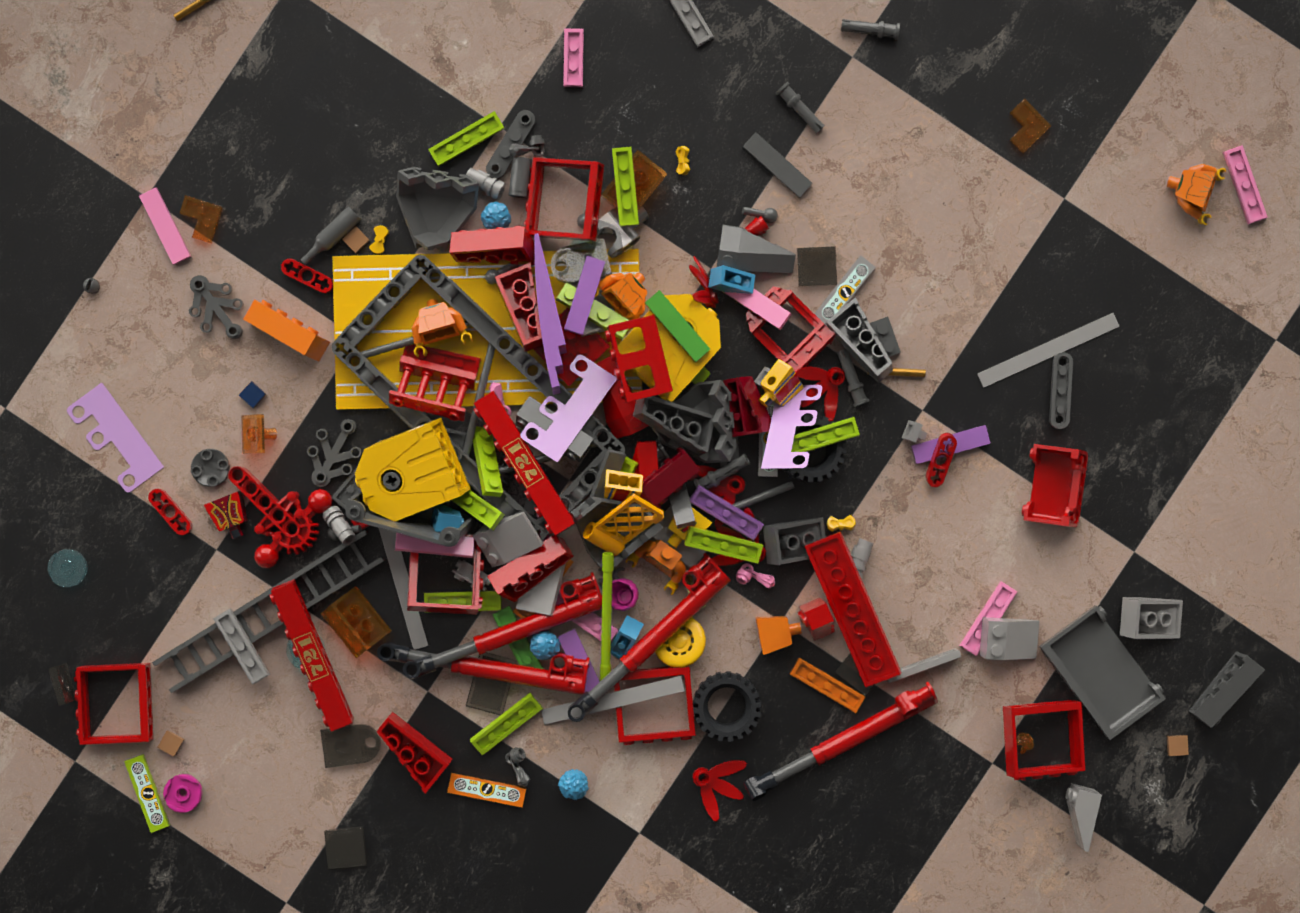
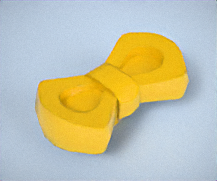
(682, 153)
(377, 246)
(847, 523)

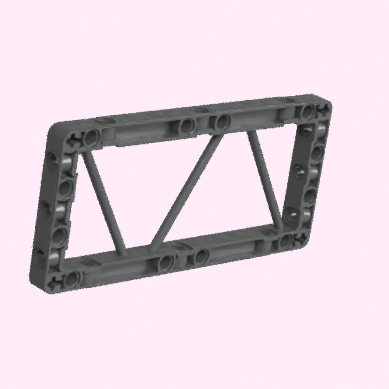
(494, 334)

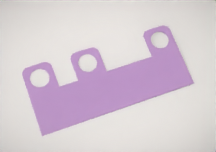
(574, 414)
(118, 429)
(782, 431)

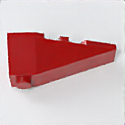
(617, 412)
(646, 456)

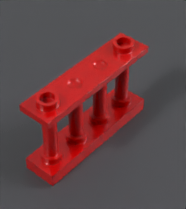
(436, 372)

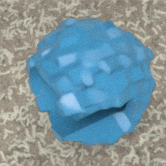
(495, 216)
(544, 645)
(573, 784)

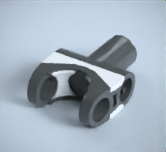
(625, 236)

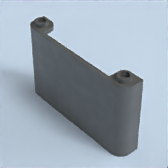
(416, 525)
(1101, 672)

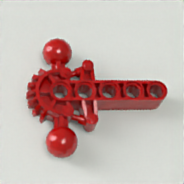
(267, 554)

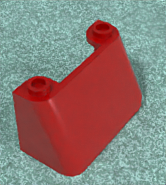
(1056, 485)

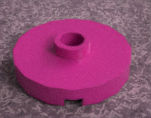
(176, 800)

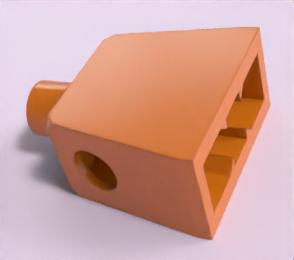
(776, 632)

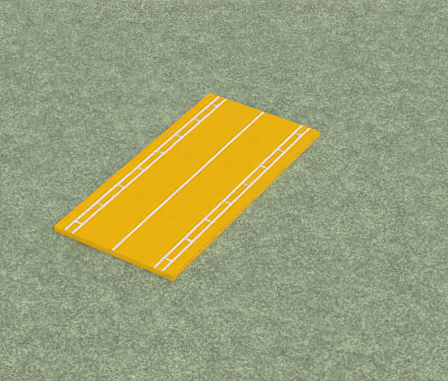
(362, 278)

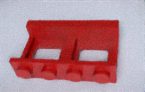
(651, 355)

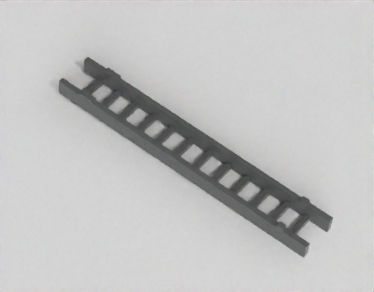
(205, 633)

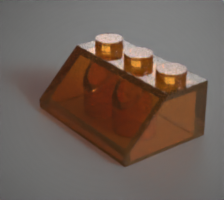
(647, 179)
(356, 622)

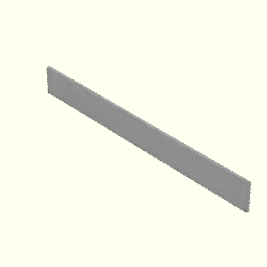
(1048, 350)
(400, 579)
(618, 699)

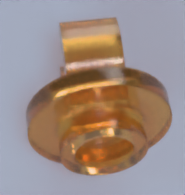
(1026, 741)

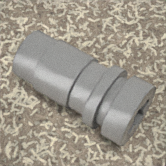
(490, 186)
(336, 520)
(861, 554)

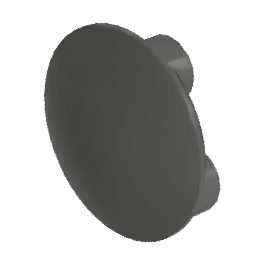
(210, 467)

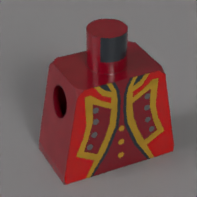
(228, 513)

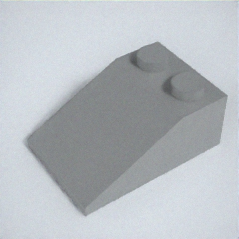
(509, 540)
(1151, 618)
(1009, 638)
(1083, 810)

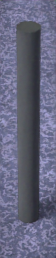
(765, 495)

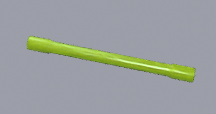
(607, 568)

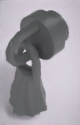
(518, 150)
(517, 755)

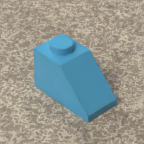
(731, 280)
(445, 517)
(625, 637)

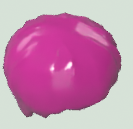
(624, 594)

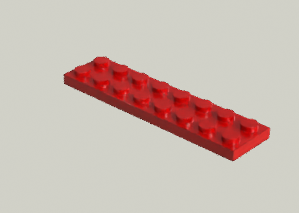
(853, 609)

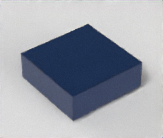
(252, 394)

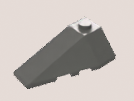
(752, 253)

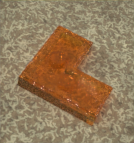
(1033, 125)
(207, 215)

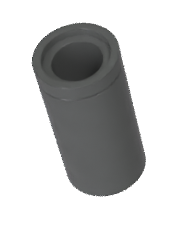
(520, 177)

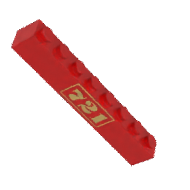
(524, 463)
(312, 655)

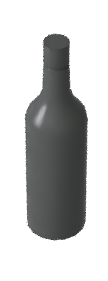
(333, 233)

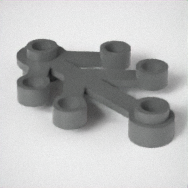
(214, 305)
(332, 456)

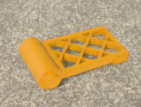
(609, 538)

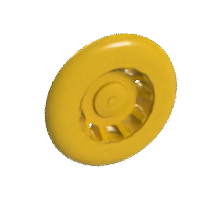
(680, 643)

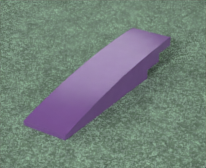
(550, 324)

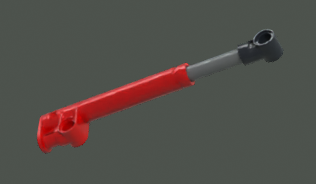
(707, 584)
(583, 601)
(566, 679)
(906, 706)

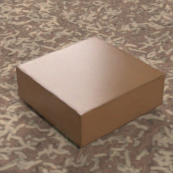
(356, 239)
(170, 743)
(1177, 745)

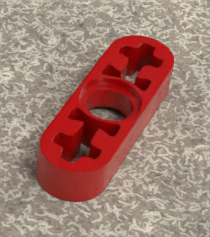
(292, 274)
(931, 471)
(175, 526)

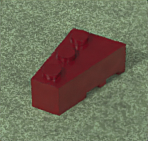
(748, 412)
(669, 477)

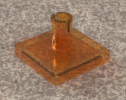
(255, 434)

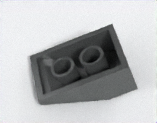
(787, 540)

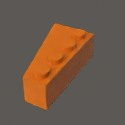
(286, 330)

